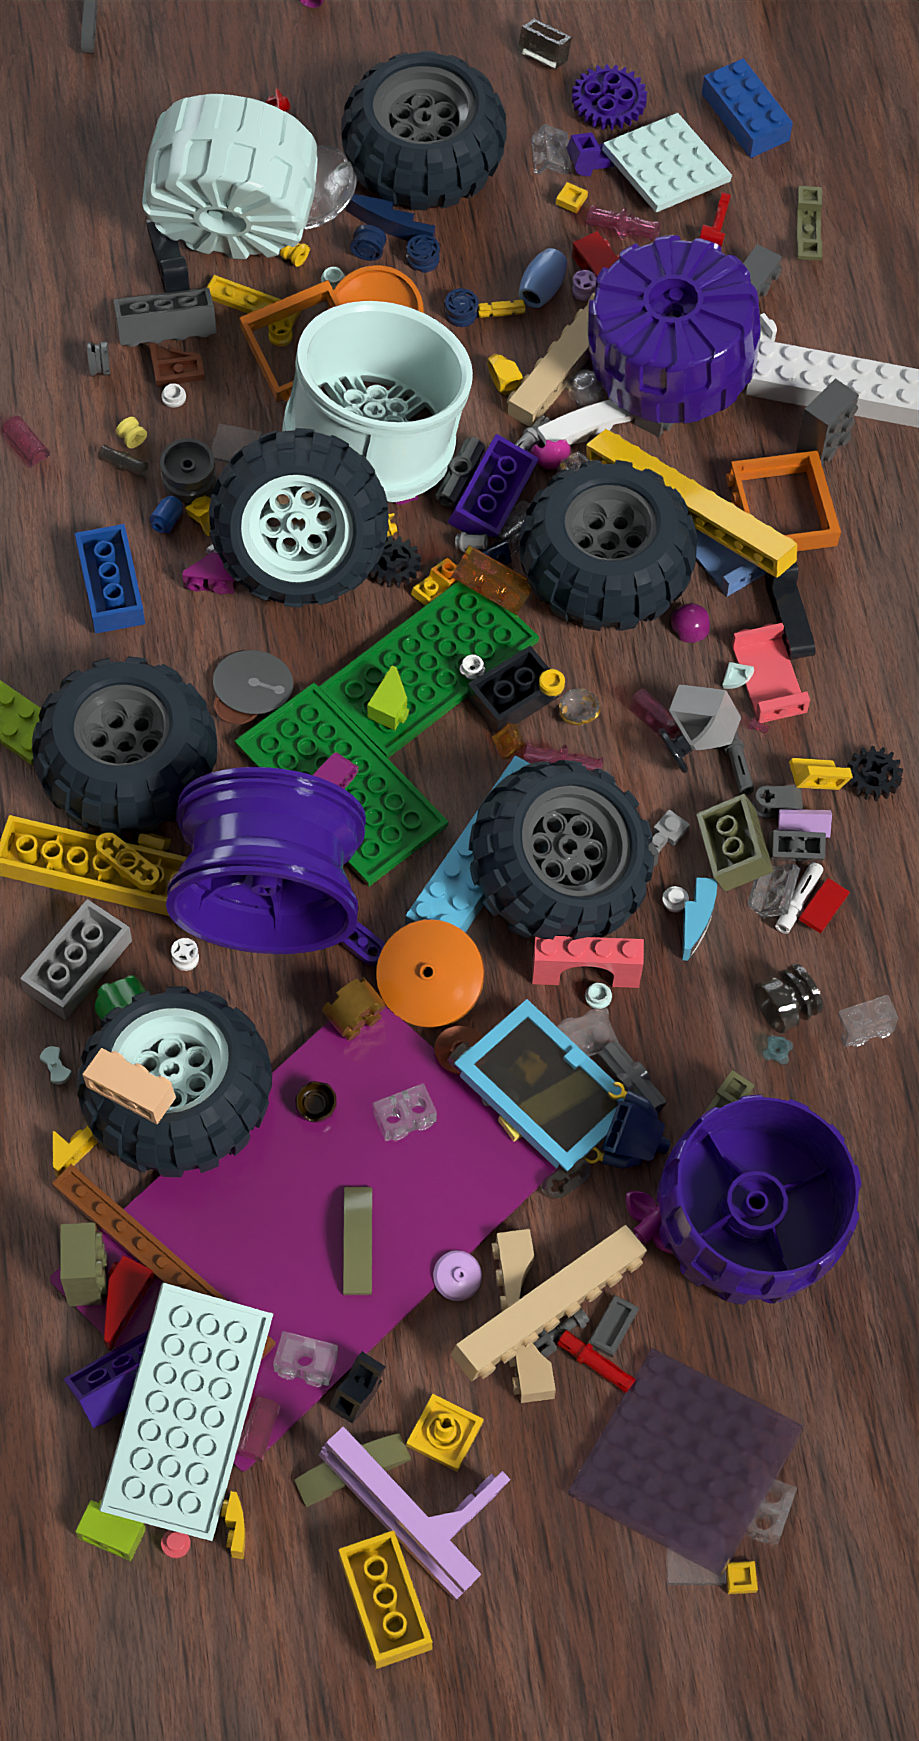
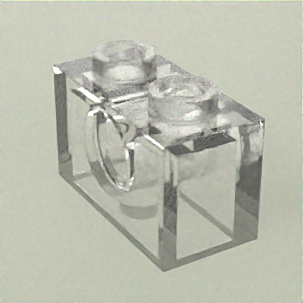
(294, 1347)

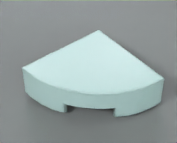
(737, 675)

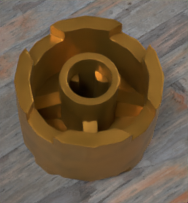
(354, 1008)

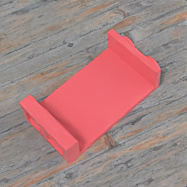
(773, 685)

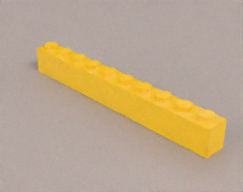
(709, 512)

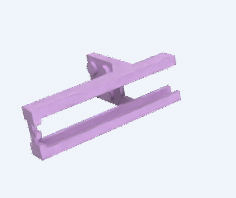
(420, 1535)

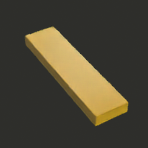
(241, 297)

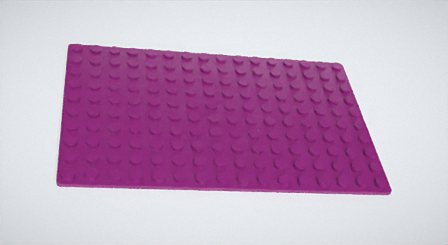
(273, 1215)

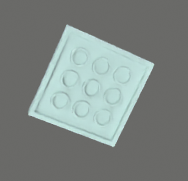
(666, 162)

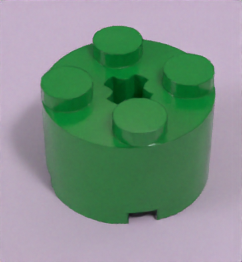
(117, 995)

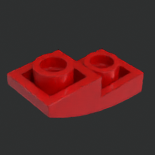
(824, 905)

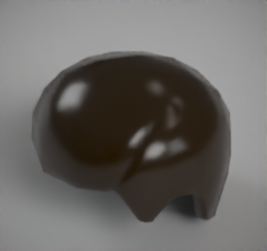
(316, 1101)

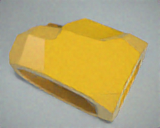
(504, 374)

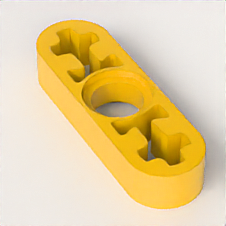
(124, 850)

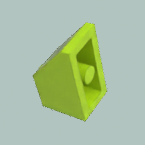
(389, 702)

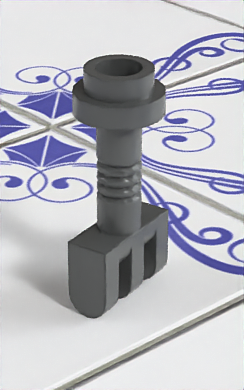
(579, 1318)

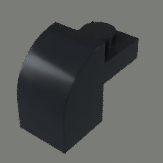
(358, 1388)

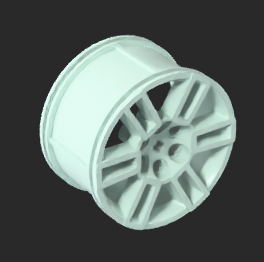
(390, 348)

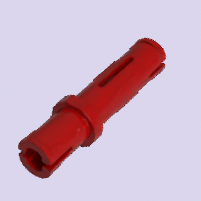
(597, 1362)

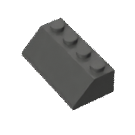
(165, 316)

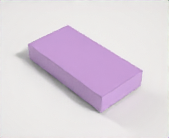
(805, 821)

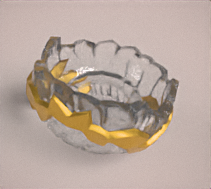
(579, 707)

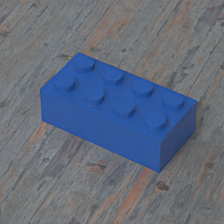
(747, 108)
(110, 578)

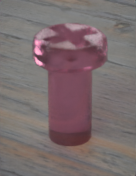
(757, 725)

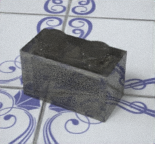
(544, 44)

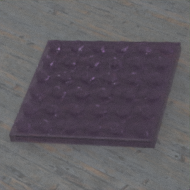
(686, 1461)

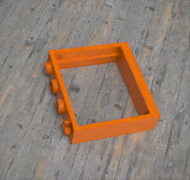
(276, 312)
(784, 465)

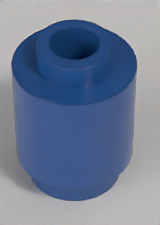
(166, 514)

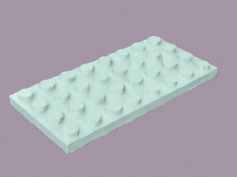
(186, 1412)

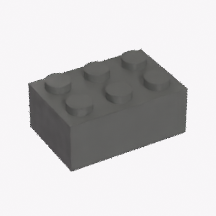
(828, 421)

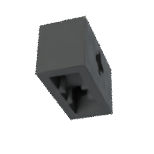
(796, 846)

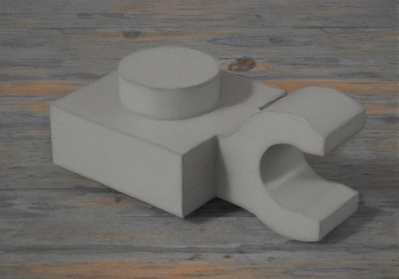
(669, 829)

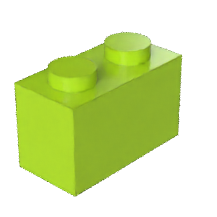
(110, 1531)

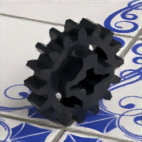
(397, 563)
(875, 773)

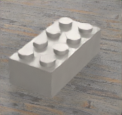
(76, 959)

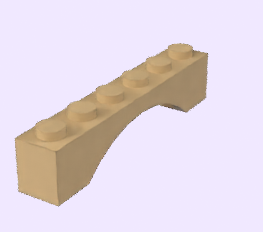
(533, 1371)

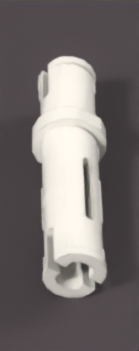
(799, 899)

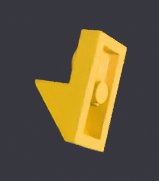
(72, 1152)

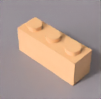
(129, 1085)

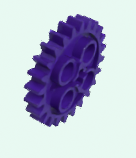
(609, 97)

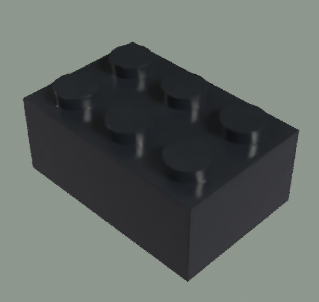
(510, 690)

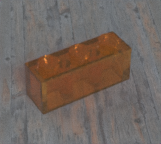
(492, 579)

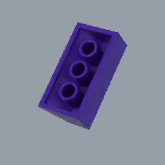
(493, 488)
(107, 1383)

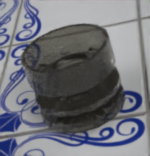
(788, 998)

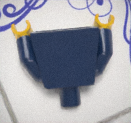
(633, 1133)

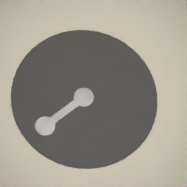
(253, 682)

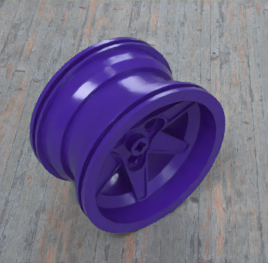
(266, 861)

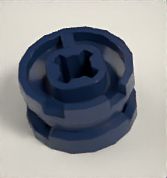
(368, 242)
(423, 254)
(462, 308)

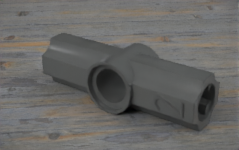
(466, 462)
(630, 1074)

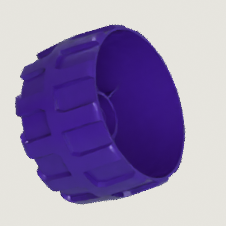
(674, 330)
(787, 1164)

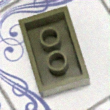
(734, 842)
(83, 1264)

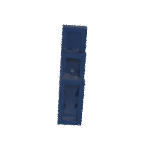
(390, 221)

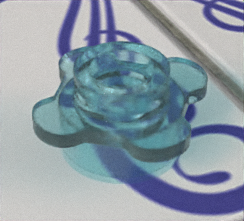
(781, 1043)

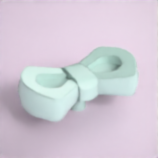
(51, 1058)

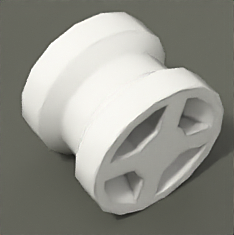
(188, 949)

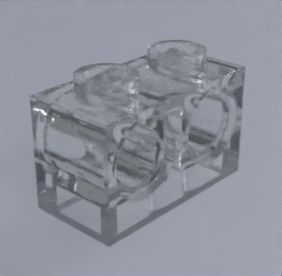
(401, 1107)
(774, 1513)

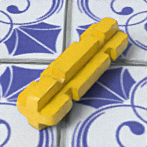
(501, 308)

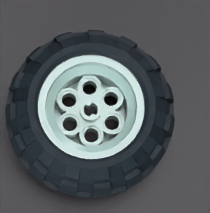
(289, 466)
(167, 1038)

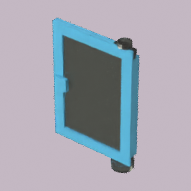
(541, 1085)

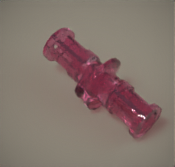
(623, 224)
(535, 754)

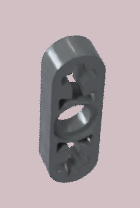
(89, 26)

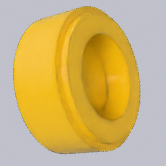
(552, 682)

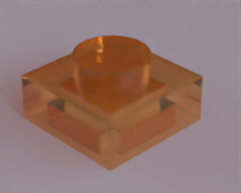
(508, 741)

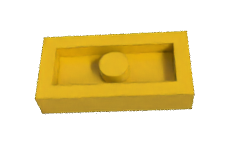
(819, 774)

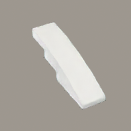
(582, 423)

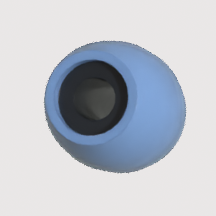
(543, 278)

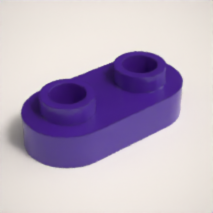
(364, 944)

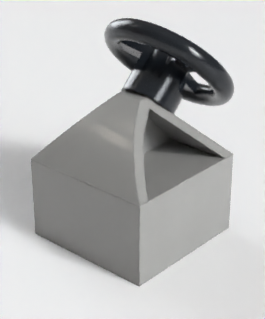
(705, 719)

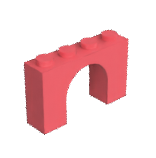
(618, 955)

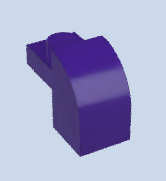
(587, 154)

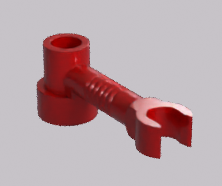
(714, 233)

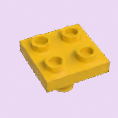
(445, 1432)

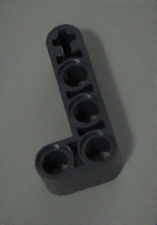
(169, 261)
(790, 611)

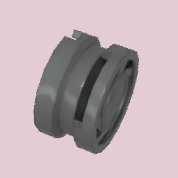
(98, 358)

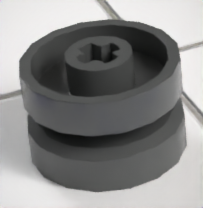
(188, 469)

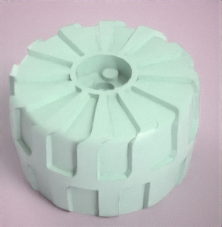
(230, 176)

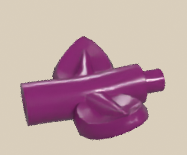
(646, 1212)

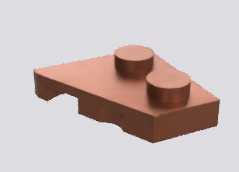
(175, 366)

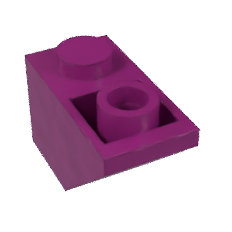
(208, 575)

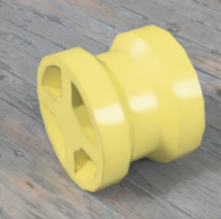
(131, 432)

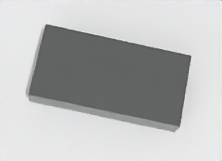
(613, 1326)

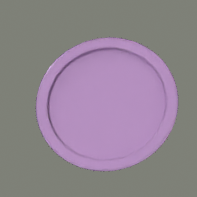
(457, 1275)

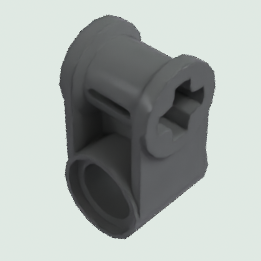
(777, 798)

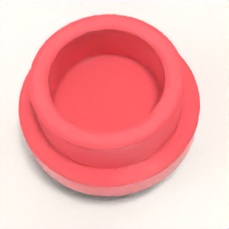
(175, 1544)

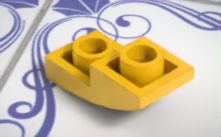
(436, 582)
(234, 1518)

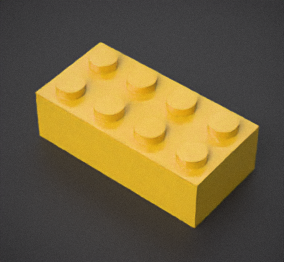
(385, 1599)

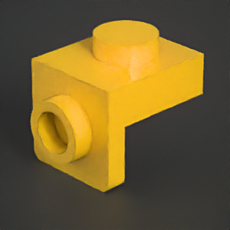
(200, 512)

